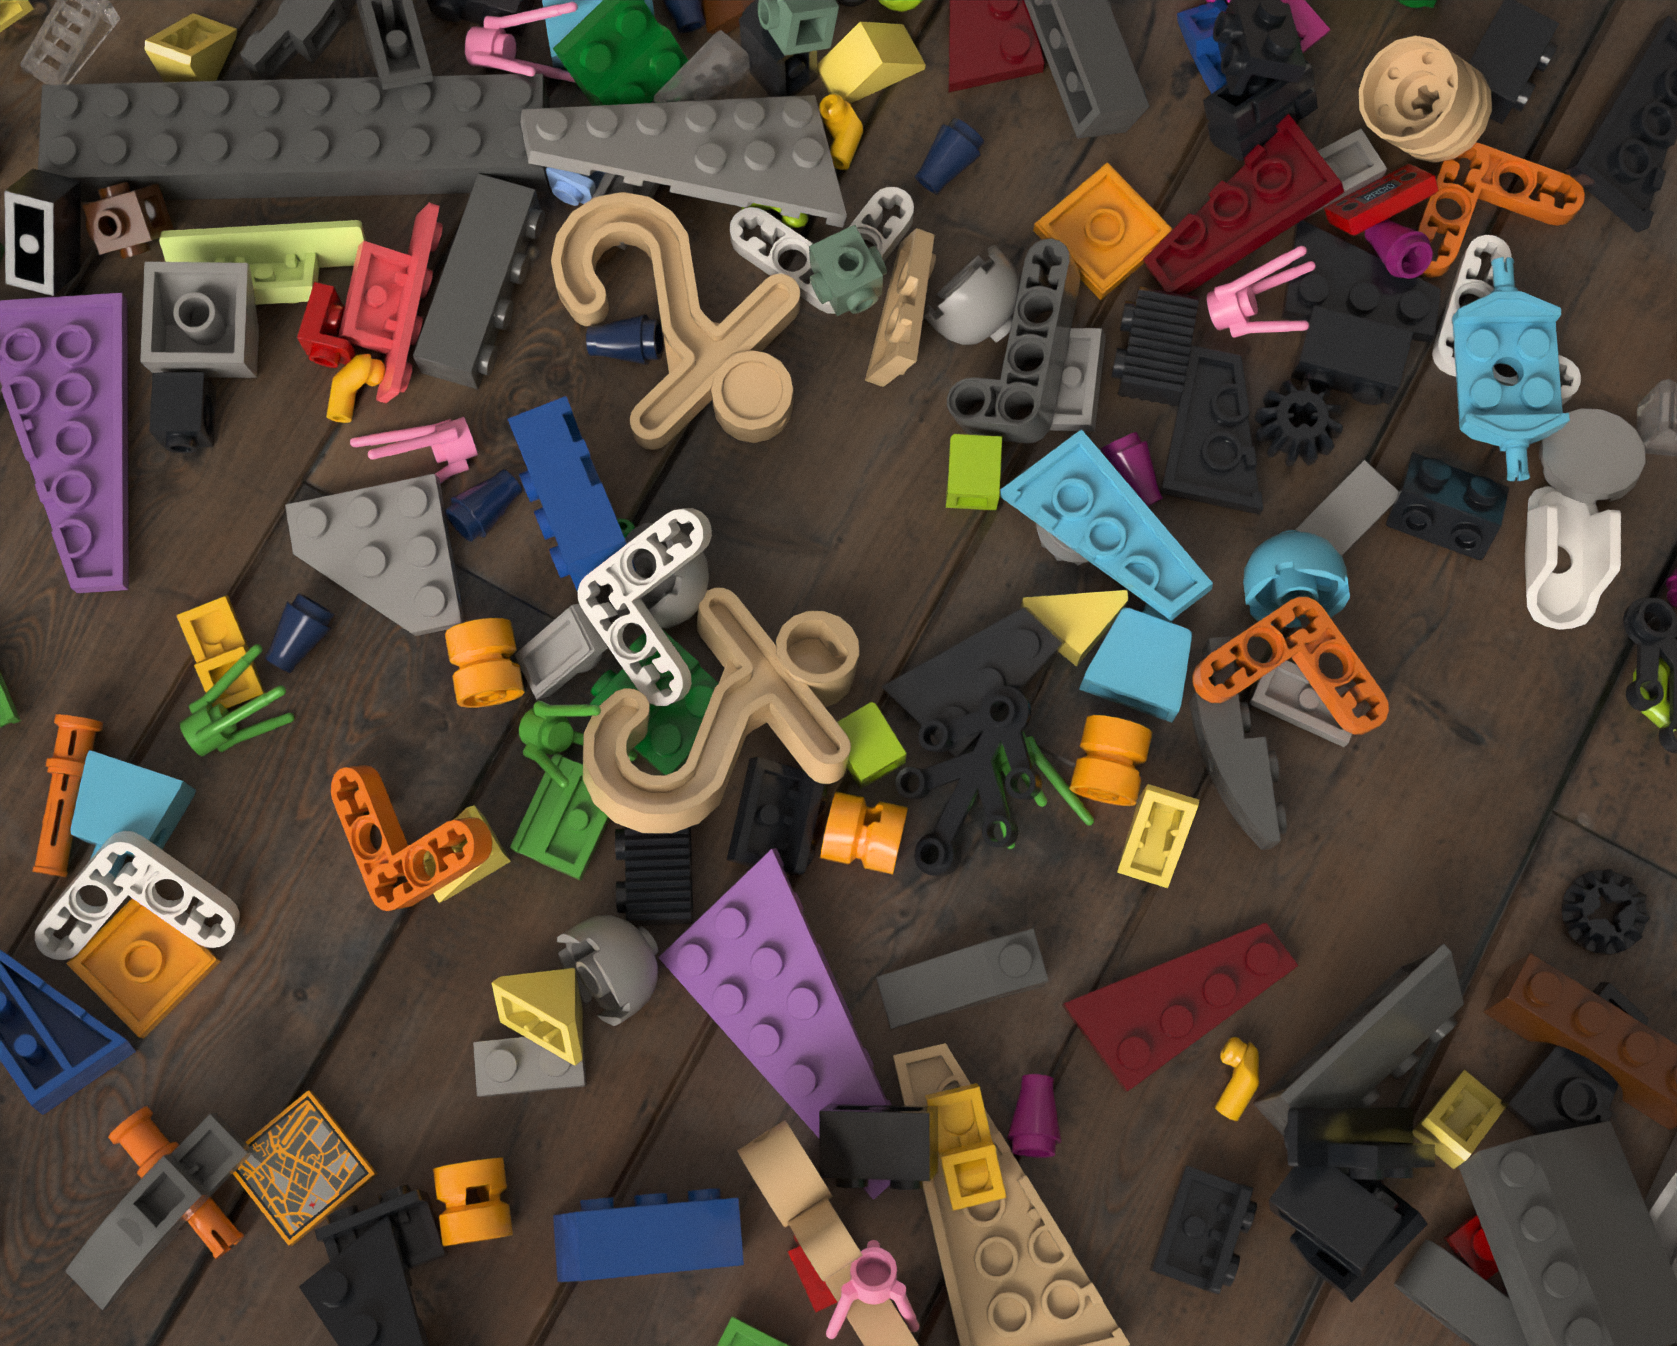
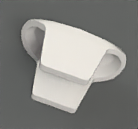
(1594, 551)

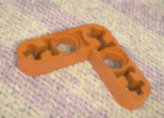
(1484, 184)
(1305, 649)
(395, 857)

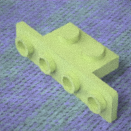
(280, 256)

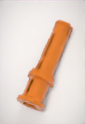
(64, 764)
(146, 1147)

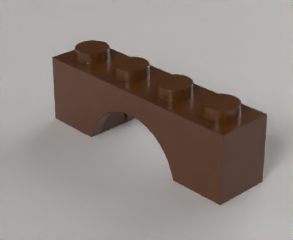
(1557, 1010)

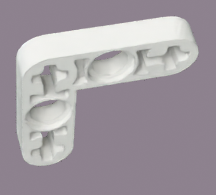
(755, 249)
(1466, 284)
(629, 590)
(138, 882)

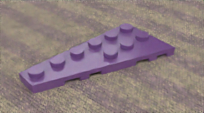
(70, 412)
(776, 995)

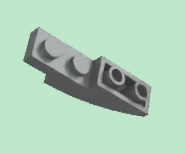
(298, 28)
(1238, 766)
(157, 1209)

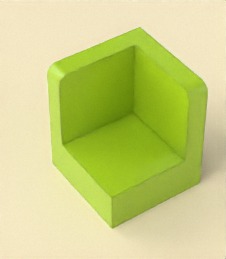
(974, 472)
(873, 745)

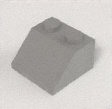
(199, 319)

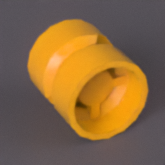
(483, 656)
(1112, 753)
(863, 832)
(475, 1221)

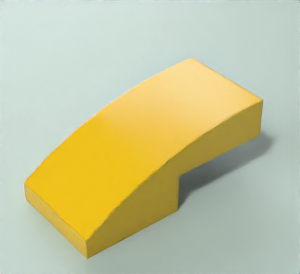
(216, 646)
(966, 1147)

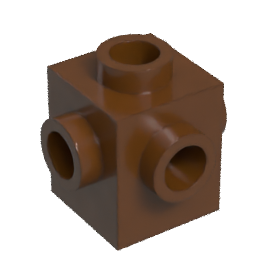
(127, 219)

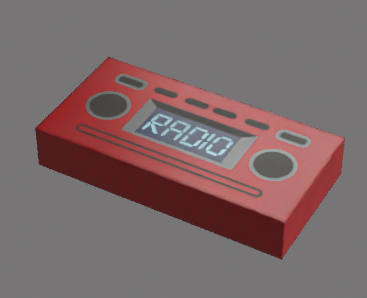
(1381, 199)

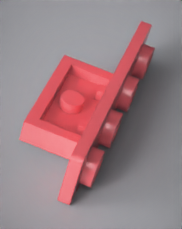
(386, 298)

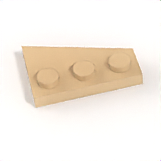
(903, 310)

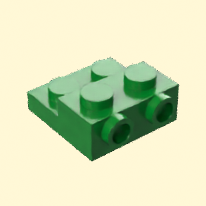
(620, 54)
(670, 727)

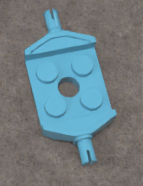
(1516, 332)

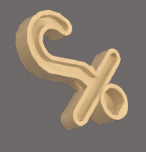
(703, 357)
(760, 684)
(803, 1202)

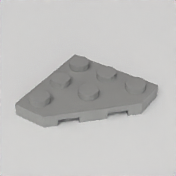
(386, 549)

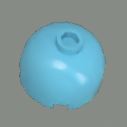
(1295, 567)

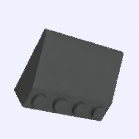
(1372, 1040)
(1574, 1240)

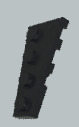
(1630, 138)

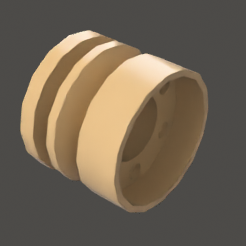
(1425, 99)

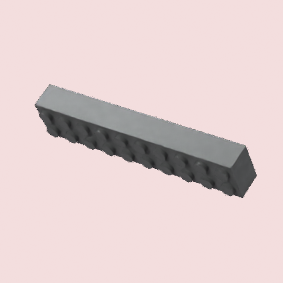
(291, 136)

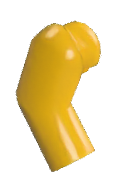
(843, 126)
(346, 383)
(1244, 1078)

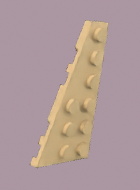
(1006, 1258)

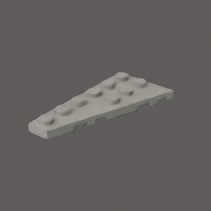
(707, 149)

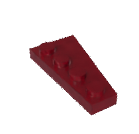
(991, 43)
(1261, 201)
(1167, 1008)

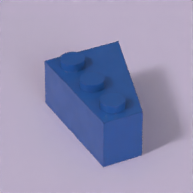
(568, 488)
(49, 1040)
(648, 1237)

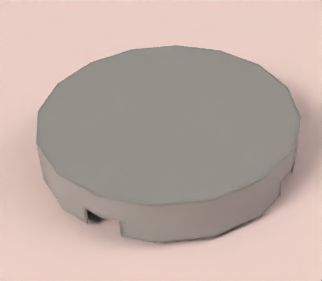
(1593, 456)

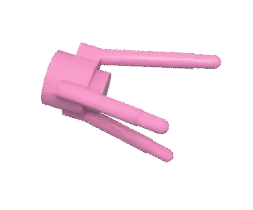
(496, 49)
(1236, 301)
(447, 440)
(873, 1282)

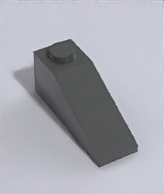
(395, 42)
(963, 979)

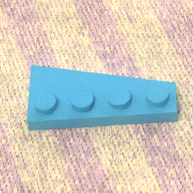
(1105, 521)

